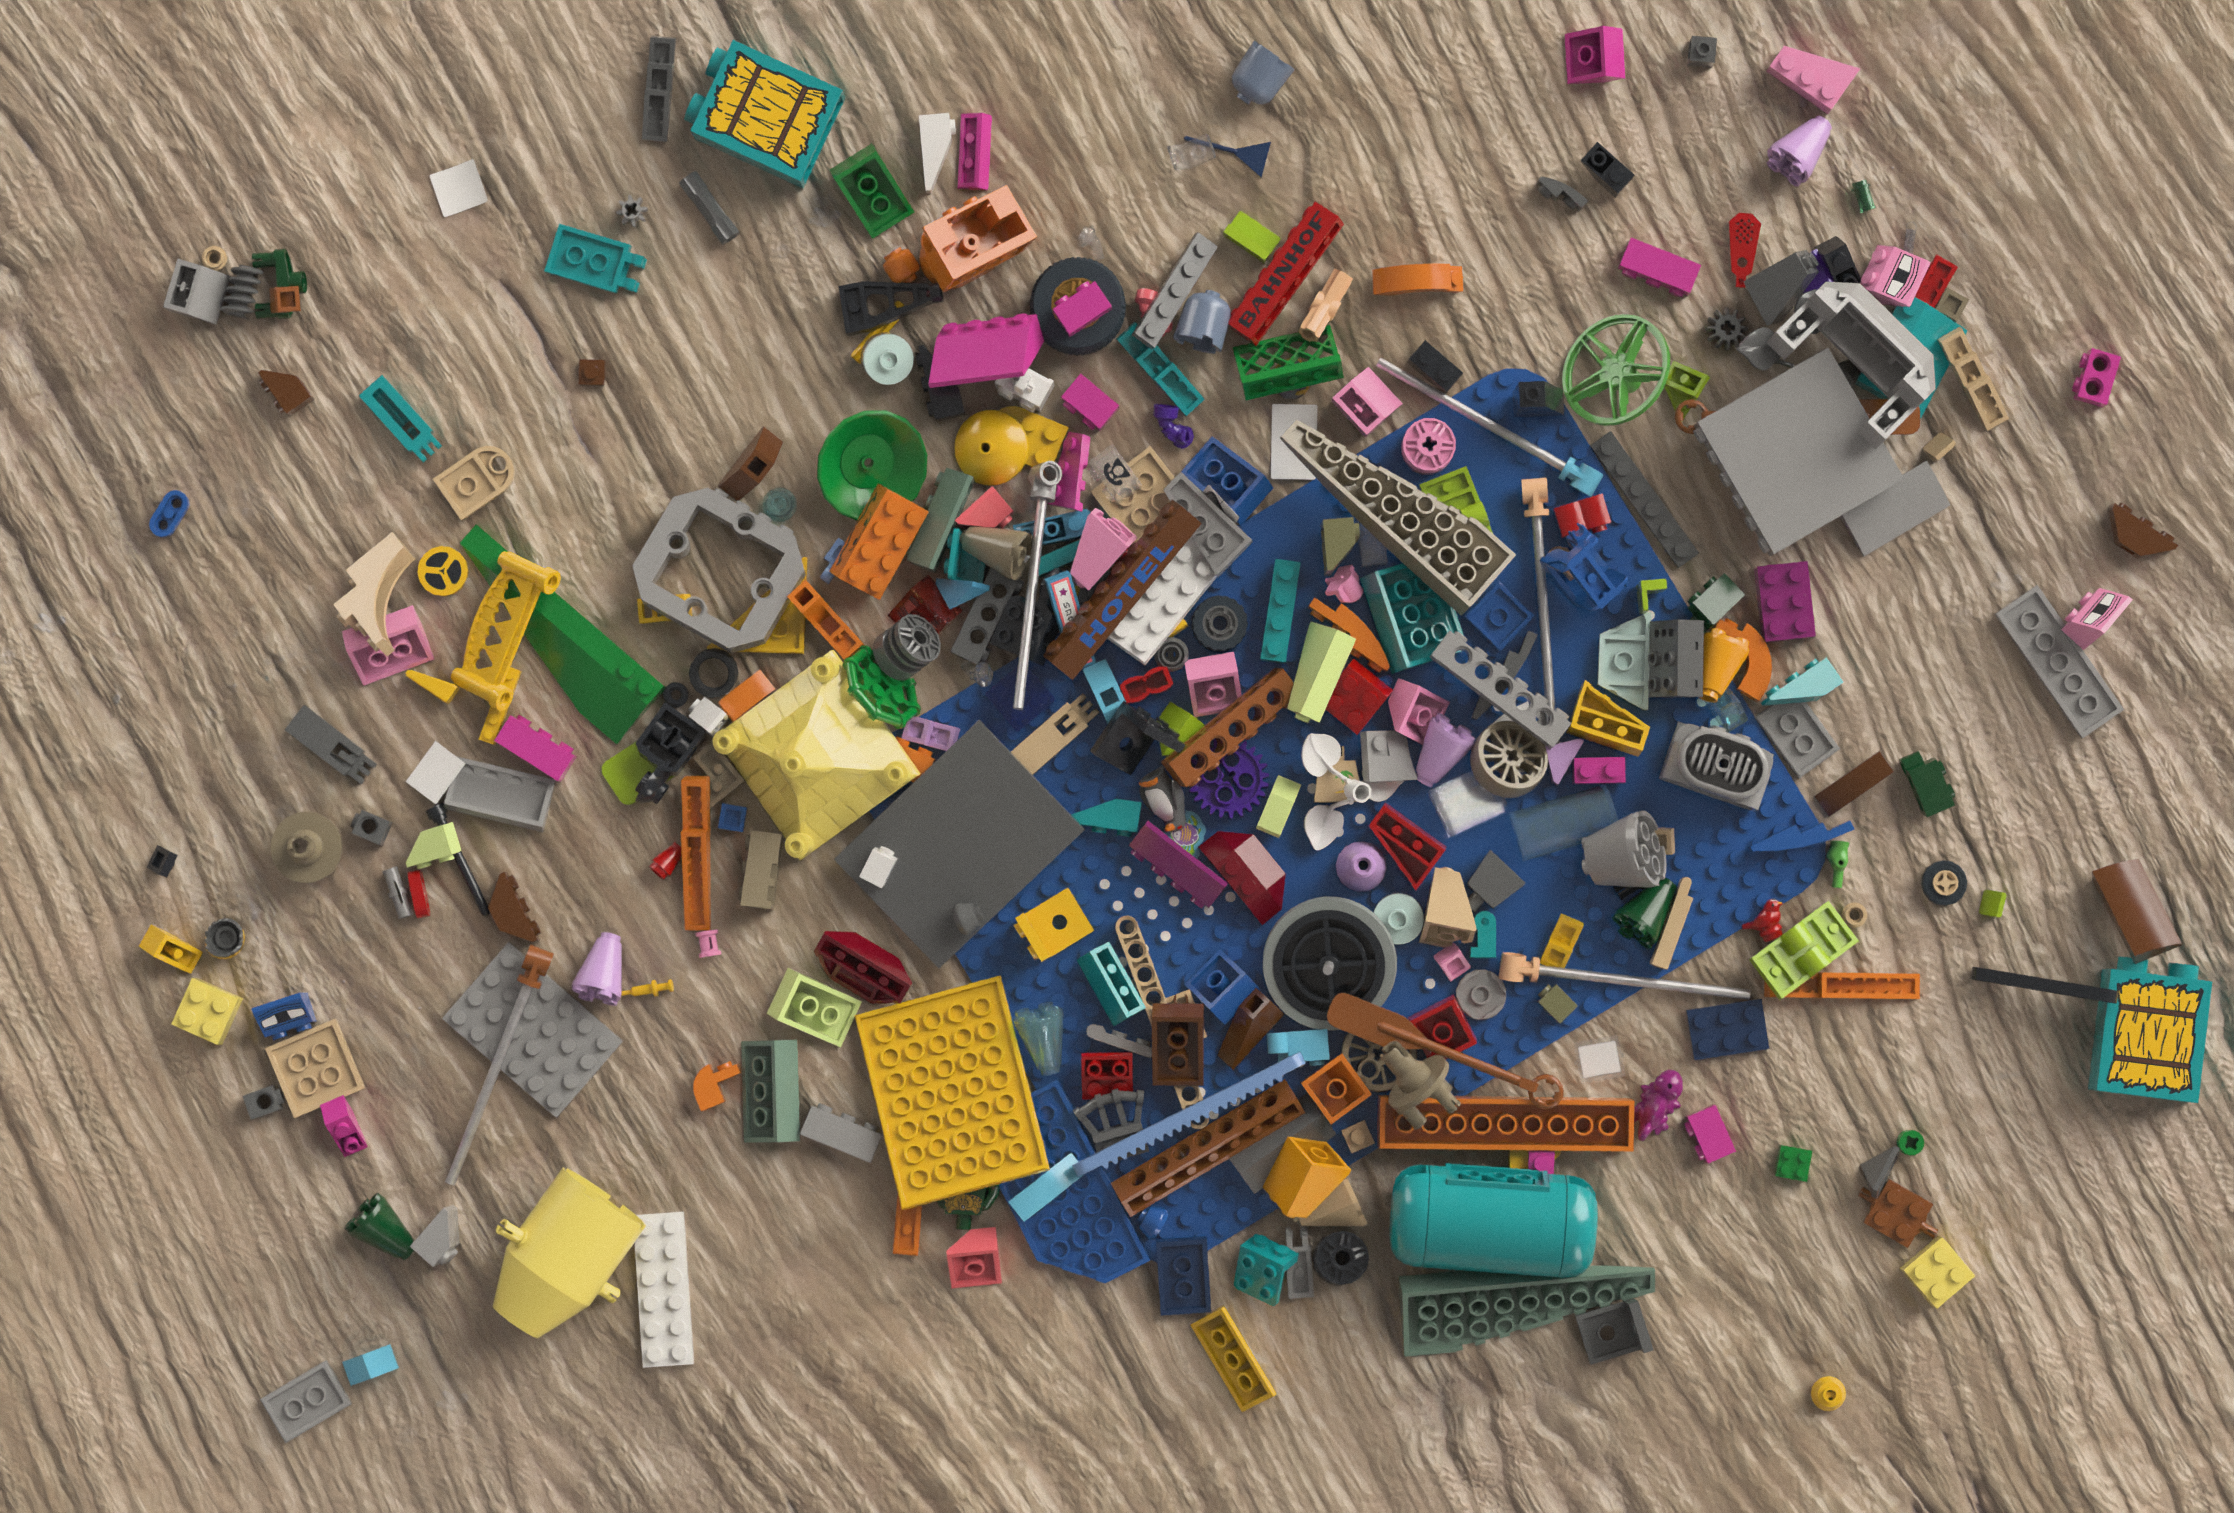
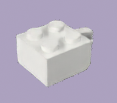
(1030, 390)

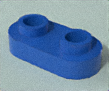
(168, 513)

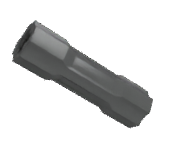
(709, 208)

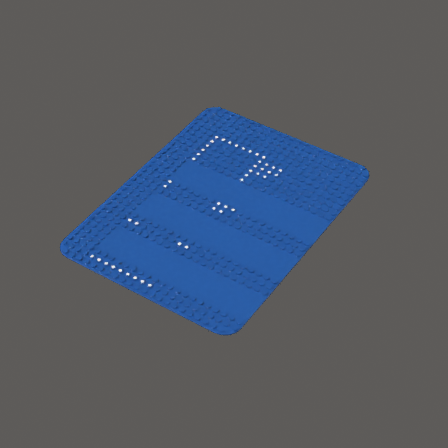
(1181, 937)

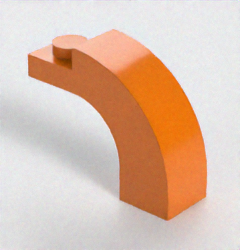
(1417, 278)
(825, 620)
(1758, 661)

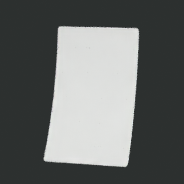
(1283, 461)

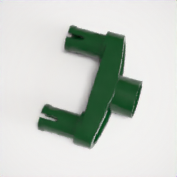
(284, 277)

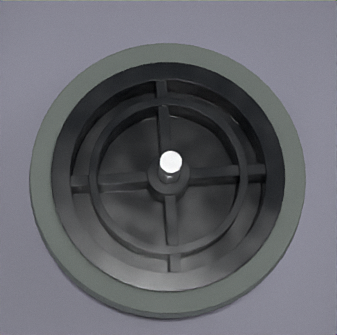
(1326, 951)

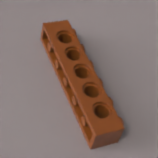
(1237, 712)

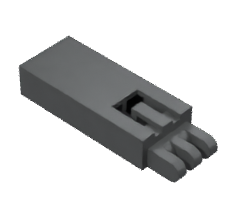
(323, 738)

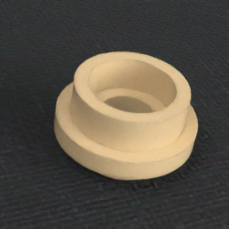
(209, 252)
(1862, 915)

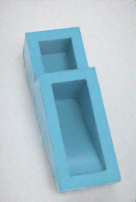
(1045, 1188)

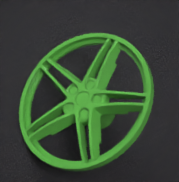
(1617, 370)

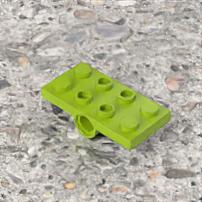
(1458, 491)
(1804, 950)

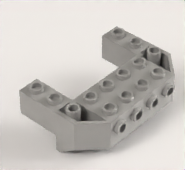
(1873, 343)

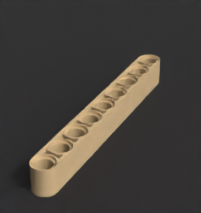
(1146, 987)

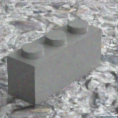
(842, 1132)

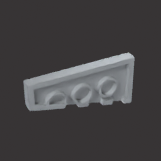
(1218, 535)

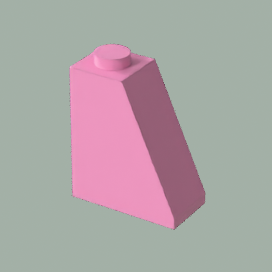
(1099, 548)

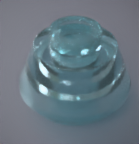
(772, 508)

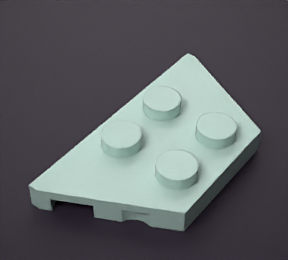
(1624, 660)

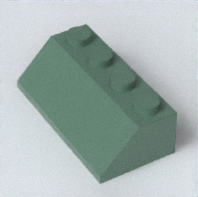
(940, 521)
(770, 1091)

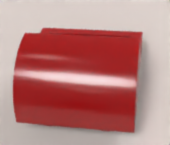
(1105, 1073)

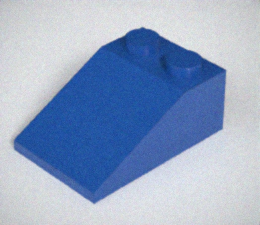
(1229, 476)

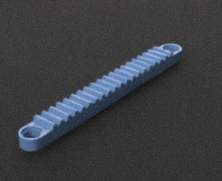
(1188, 1114)

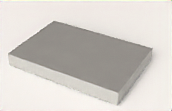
(1797, 735)
(306, 1401)

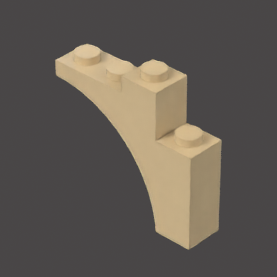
(372, 583)

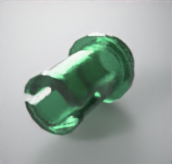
(1863, 195)

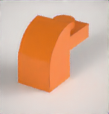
(707, 1086)

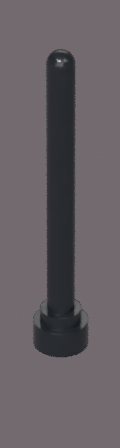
(438, 815)

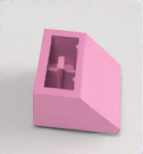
(1366, 401)

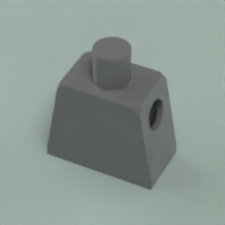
(1492, 882)

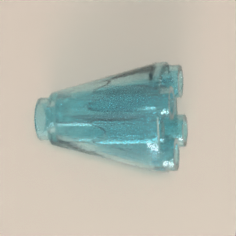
(1042, 1035)

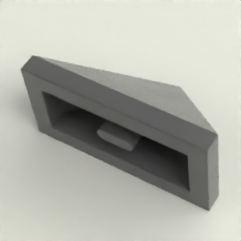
(1878, 1169)

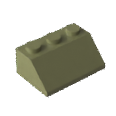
(1337, 541)

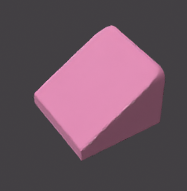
(1452, 962)

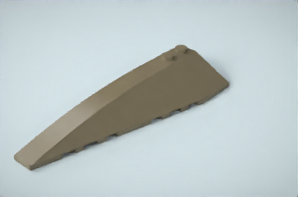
(1432, 539)

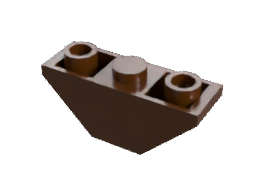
(752, 465)
(2137, 534)
(511, 911)

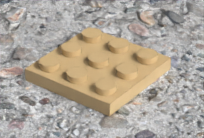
(1145, 504)
(315, 1067)

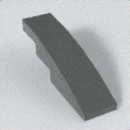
(658, 88)
(1513, 663)

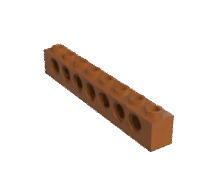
(1207, 1148)

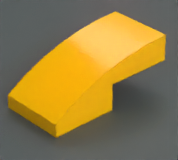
(1561, 942)

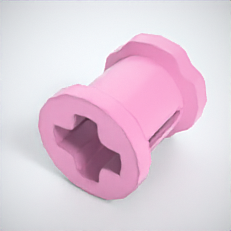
(708, 943)

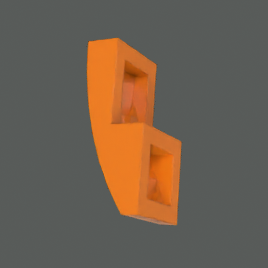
(746, 695)

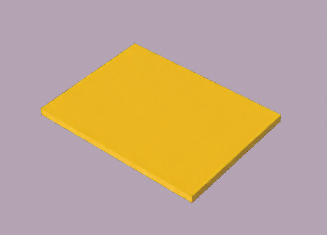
(951, 1092)

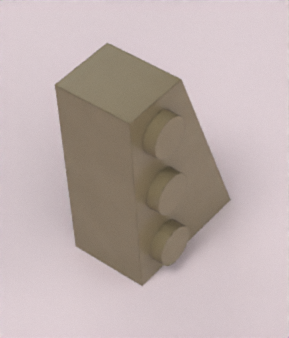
(761, 870)

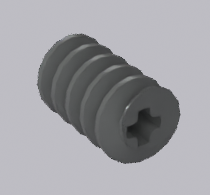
(241, 291)

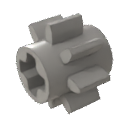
(632, 218)

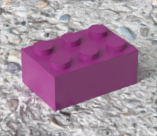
(1784, 602)

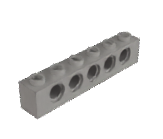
(1546, 734)

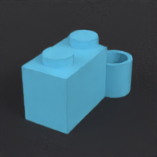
(1311, 1044)

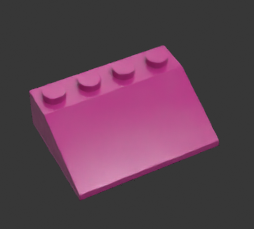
(985, 350)

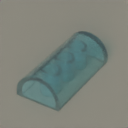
(1562, 821)

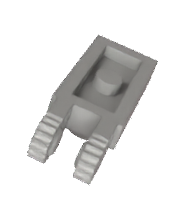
(1119, 1040)
(1300, 1274)

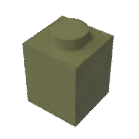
(1556, 1002)

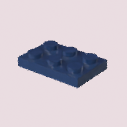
(1727, 1029)
(1183, 1275)

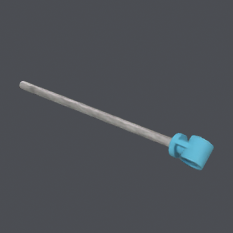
(1583, 478)

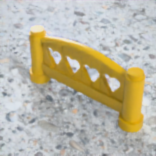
(530, 581)

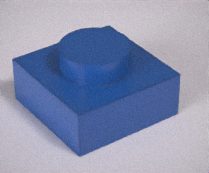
(732, 817)

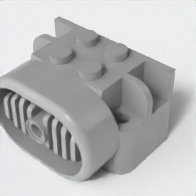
(1695, 760)

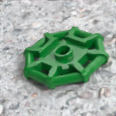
(882, 690)

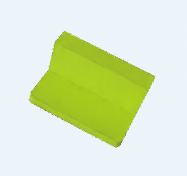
(1251, 236)
(1648, 587)

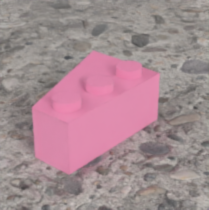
(1812, 76)

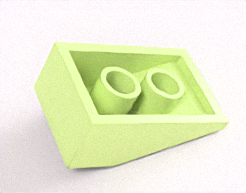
(814, 1007)

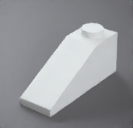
(935, 143)

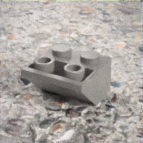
(196, 291)

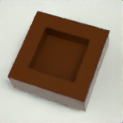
(591, 372)

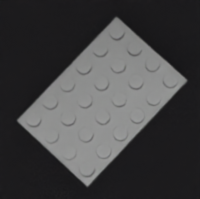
(556, 1039)

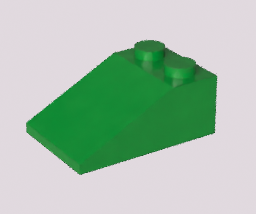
(871, 191)

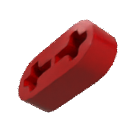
(419, 894)

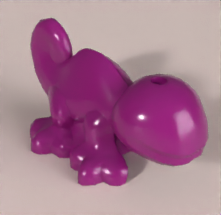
(1657, 1102)

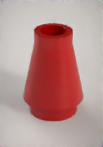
(666, 861)

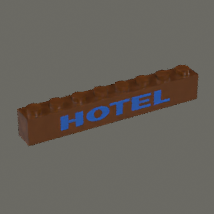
(1122, 589)

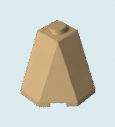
(1447, 911)
(1338, 1209)

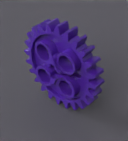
(1247, 765)

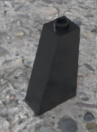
(1537, 399)

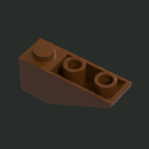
(1250, 1024)

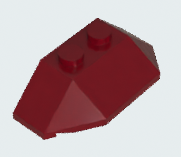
(1248, 871)
(862, 967)

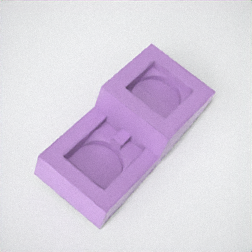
(930, 733)

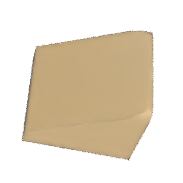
(1938, 446)

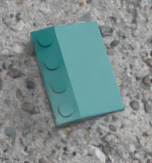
(1927, 326)
(1407, 616)

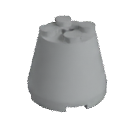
(1625, 853)

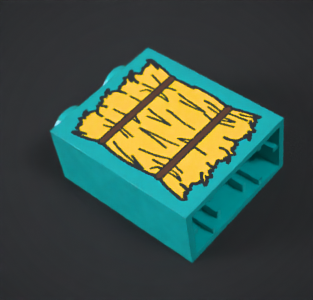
(764, 112)
(2153, 1034)

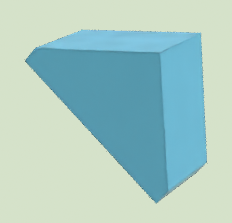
(370, 1365)

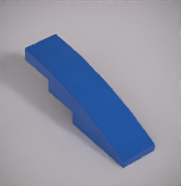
(1791, 837)

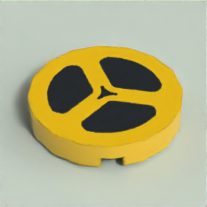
(443, 571)

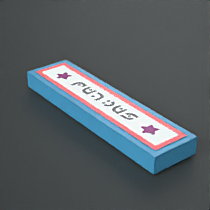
(1064, 601)

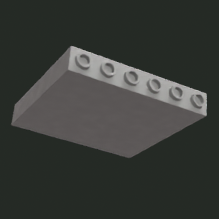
(1796, 452)

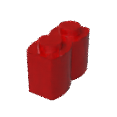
(1589, 512)
(1152, 683)

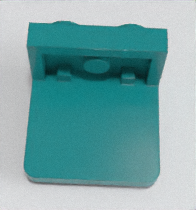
(962, 564)
(1262, 1268)

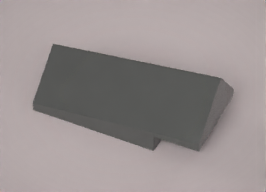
(1258, 1159)

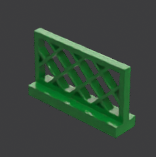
(1291, 375)

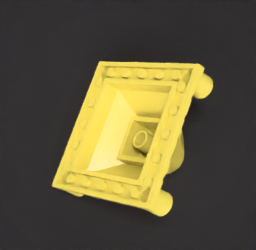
(815, 756)

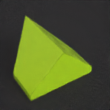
(1684, 384)
(1181, 722)

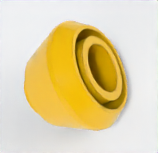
(1820, 1395)

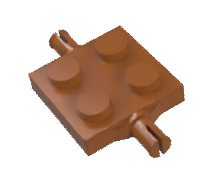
(1898, 1213)

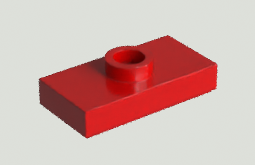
(1935, 280)

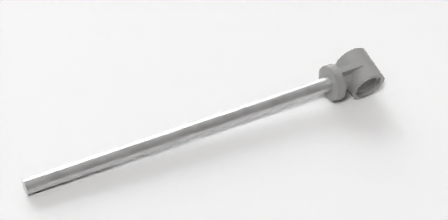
(1042, 492)

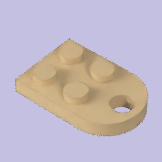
(474, 482)

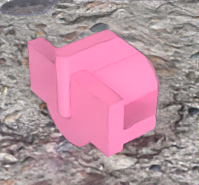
(1345, 585)

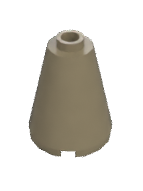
(999, 548)

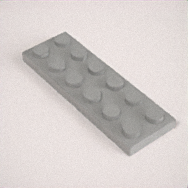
(2059, 662)

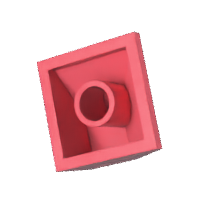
(986, 511)
(975, 1259)

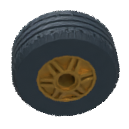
(1062, 280)

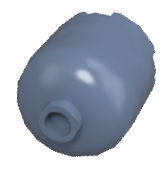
(1260, 75)
(1203, 322)

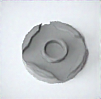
(1481, 994)

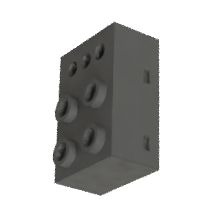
(1676, 659)

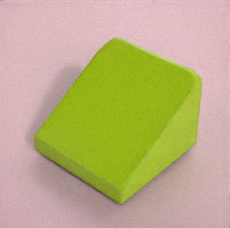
(1992, 903)

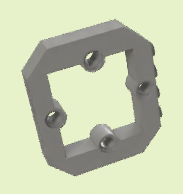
(675, 524)

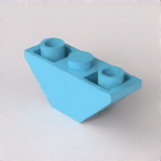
(1104, 688)

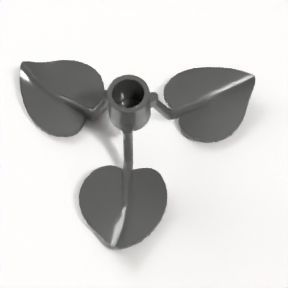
(1758, 351)

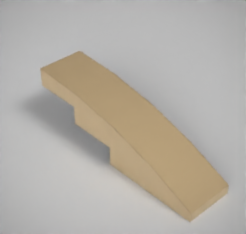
(1973, 378)

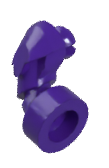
(1178, 434)

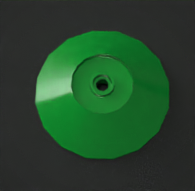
(895, 455)

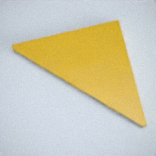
(788, 634)

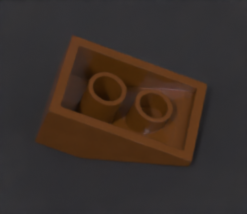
(1178, 1044)

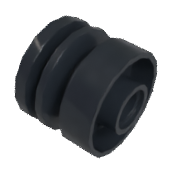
(1354, 1251)

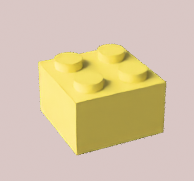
(207, 1011)
(1937, 1272)

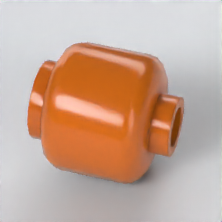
(901, 266)

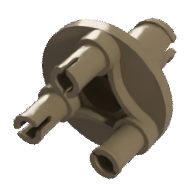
(322, 850)
(1417, 1082)

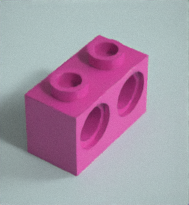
(2101, 379)

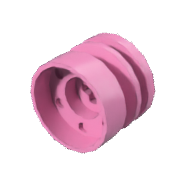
(1419, 458)

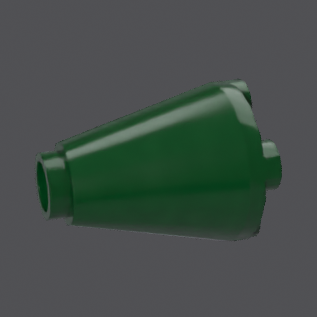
(1646, 913)
(381, 1228)

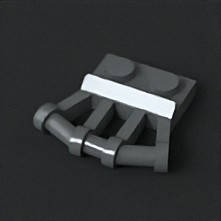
(1112, 1134)

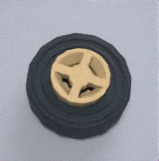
(1953, 882)

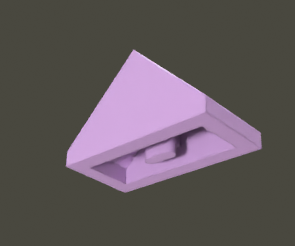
(1561, 757)

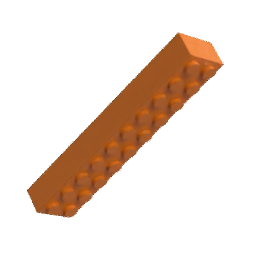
(1512, 1125)

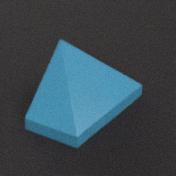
(959, 591)

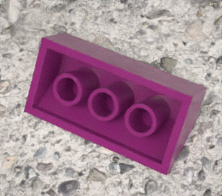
(1178, 865)

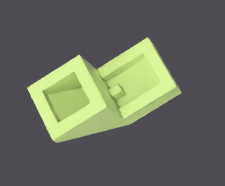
(1278, 806)

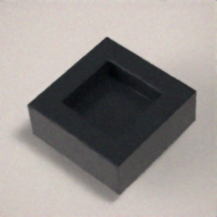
(162, 861)

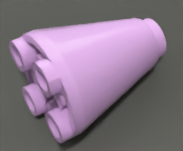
(1799, 150)
(1442, 749)
(1348, 868)
(601, 971)

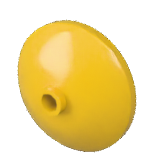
(1006, 442)

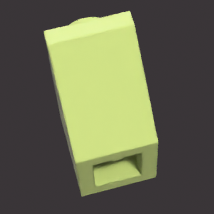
(434, 844)

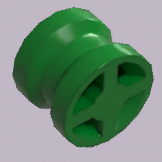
(1906, 1141)

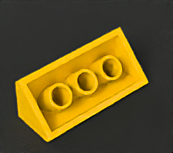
(1233, 1358)

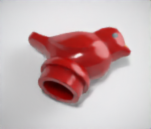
(1767, 921)

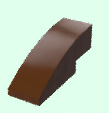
(1854, 783)

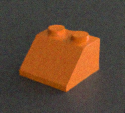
(1336, 1088)

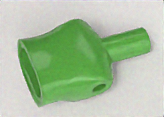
(1838, 853)

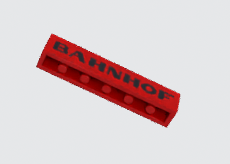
(1285, 273)

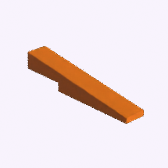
(696, 852)
(1856, 986)

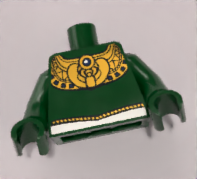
(969, 1204)

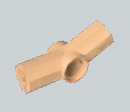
(1325, 305)

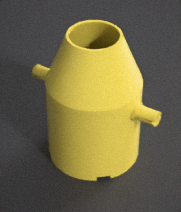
(563, 1254)

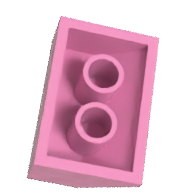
(405, 636)

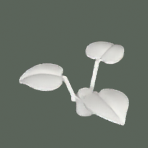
(1325, 824)

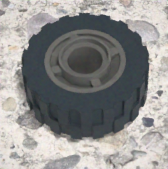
(1203, 623)

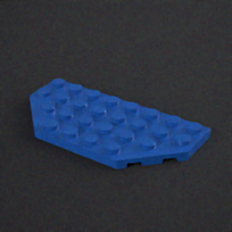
(1086, 1223)

